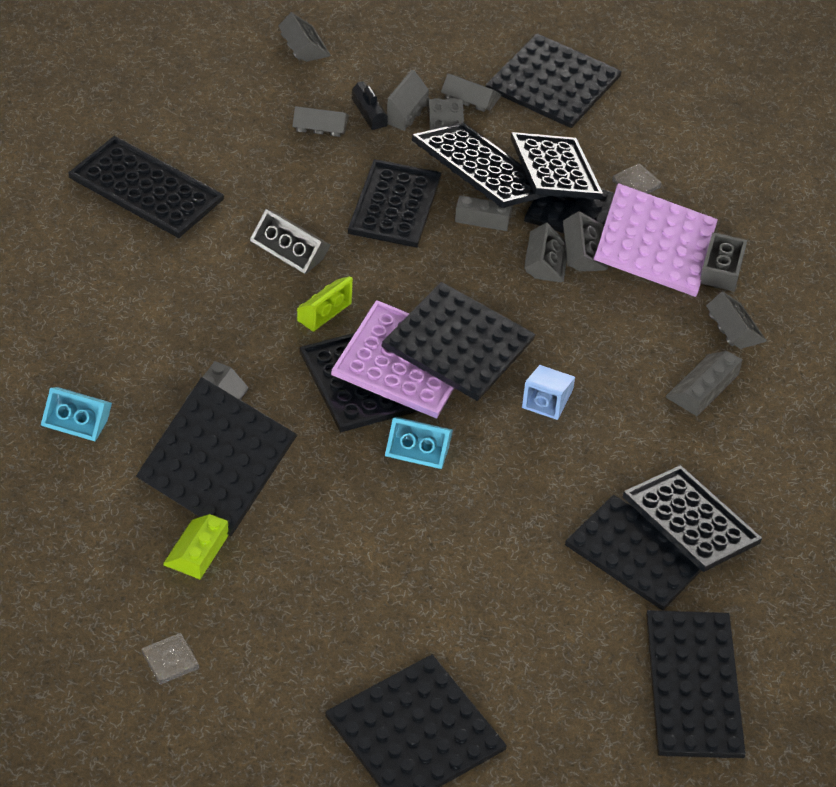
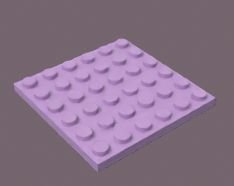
(655, 239)
(385, 373)

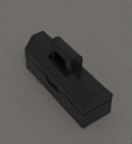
(369, 106)

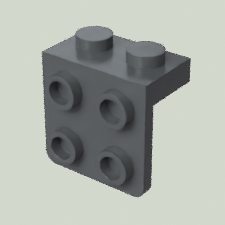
(445, 112)

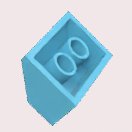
(75, 413)
(418, 442)

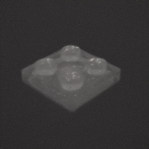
(638, 178)
(170, 658)

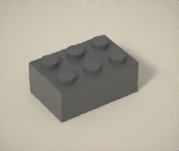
(723, 261)

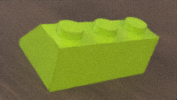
(326, 304)
(198, 545)

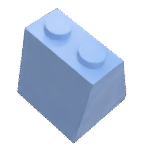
(547, 391)

